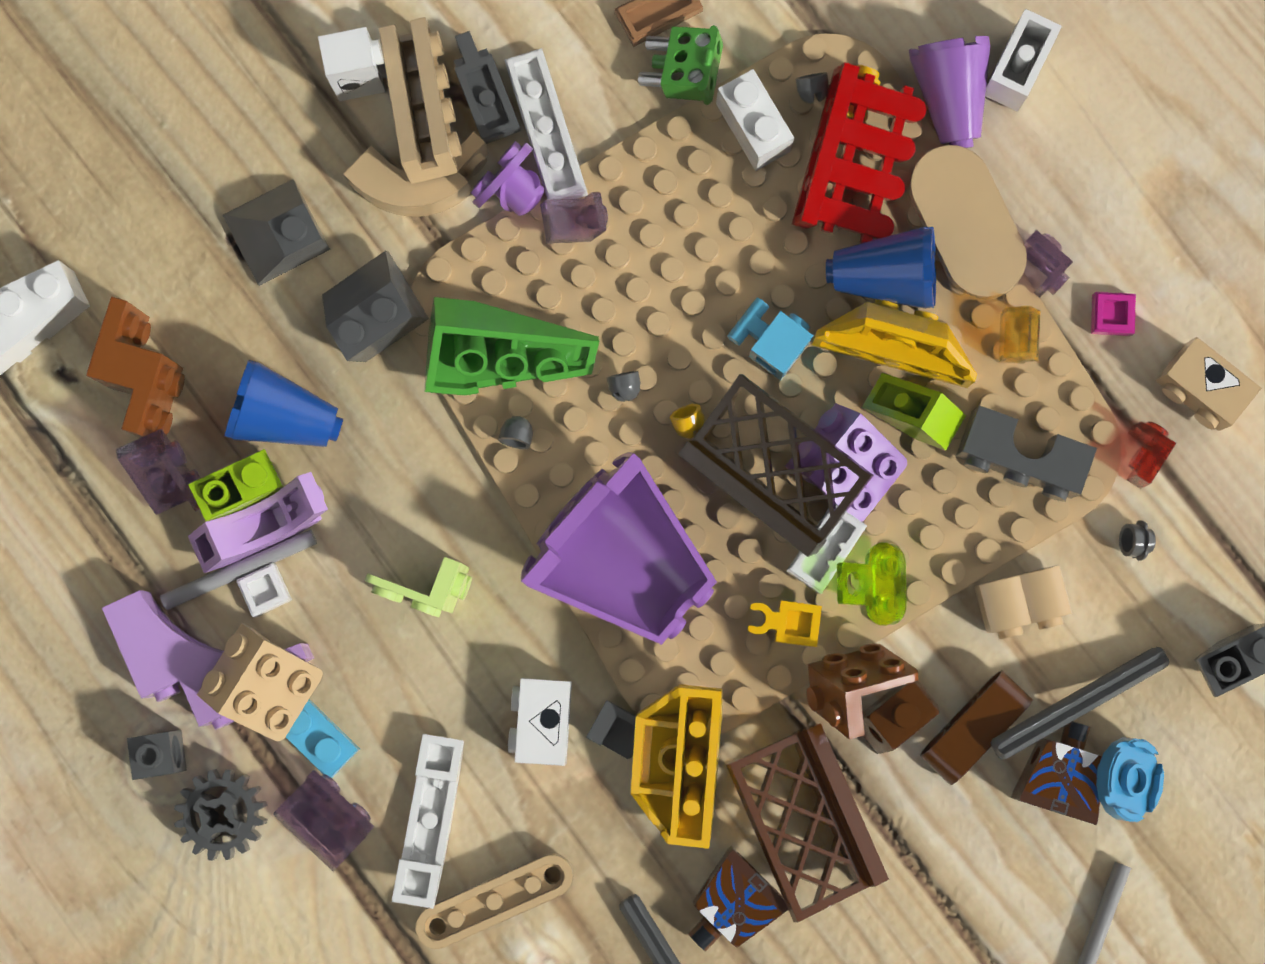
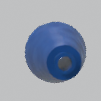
(888, 268)
(280, 411)

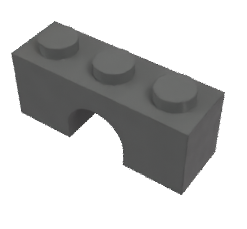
(990, 445)

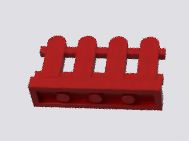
(836, 129)

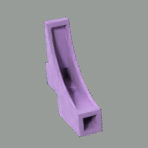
(165, 656)

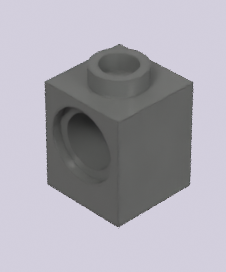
(156, 754)

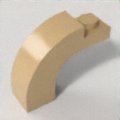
(391, 190)

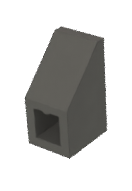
(1234, 660)

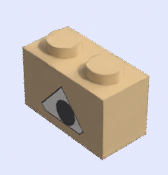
(1207, 385)

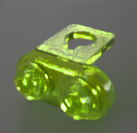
(880, 584)

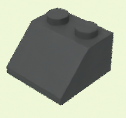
(371, 309)

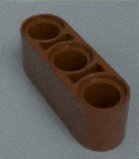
(974, 727)

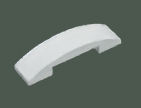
(429, 821)

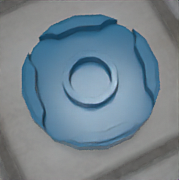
(1129, 779)

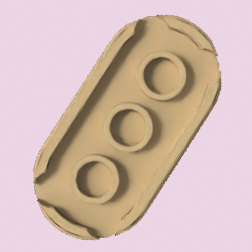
(970, 222)

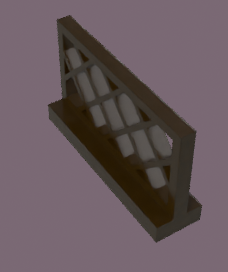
(755, 495)

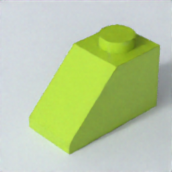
(915, 410)

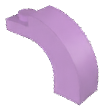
(260, 525)

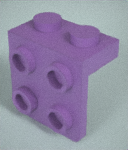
(865, 445)

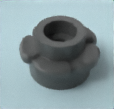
(1137, 540)

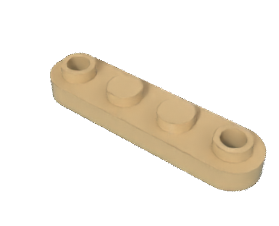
(494, 901)

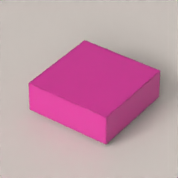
(1113, 314)

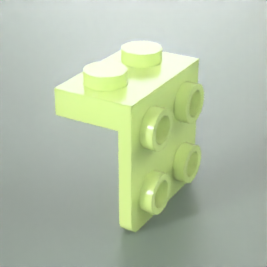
(449, 585)

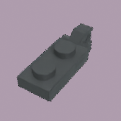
(484, 91)

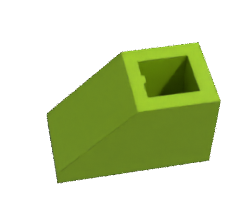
(236, 486)

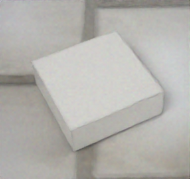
(264, 590)

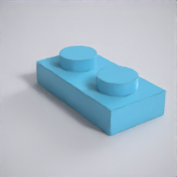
(321, 740)

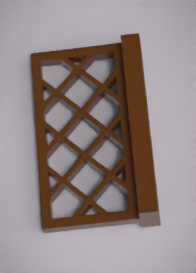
(840, 812)

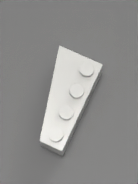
(37, 310)

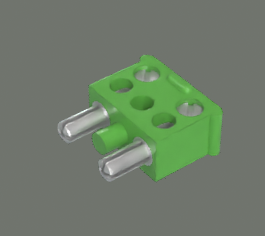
(689, 64)

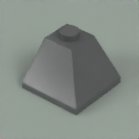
(276, 232)

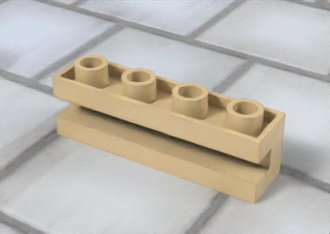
(419, 103)

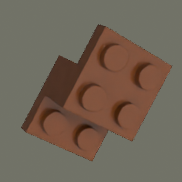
(136, 371)

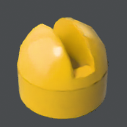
(687, 419)

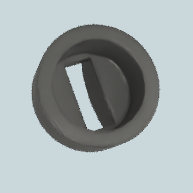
(813, 84)
(624, 385)
(516, 433)

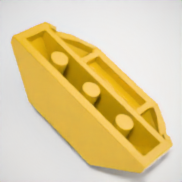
(899, 341)
(679, 763)

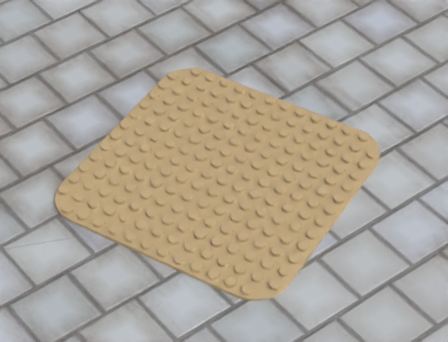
(662, 288)

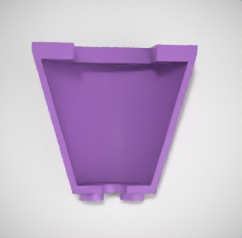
(622, 555)

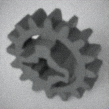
(205, 804)

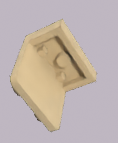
(259, 684)

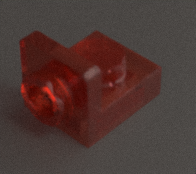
(1148, 460)

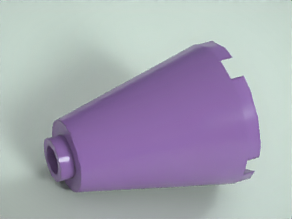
(954, 86)

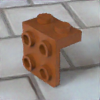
(843, 678)

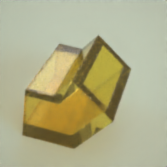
(1019, 334)

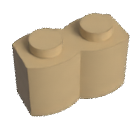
(1023, 600)

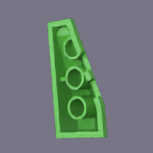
(489, 346)

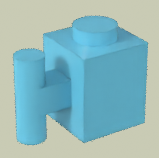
(777, 343)

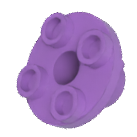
(514, 186)

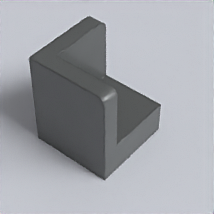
(614, 729)

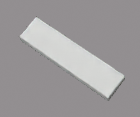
(545, 126)

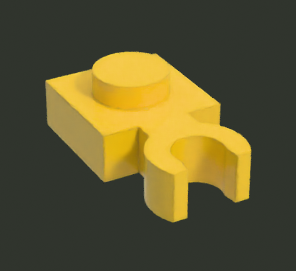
(793, 622)

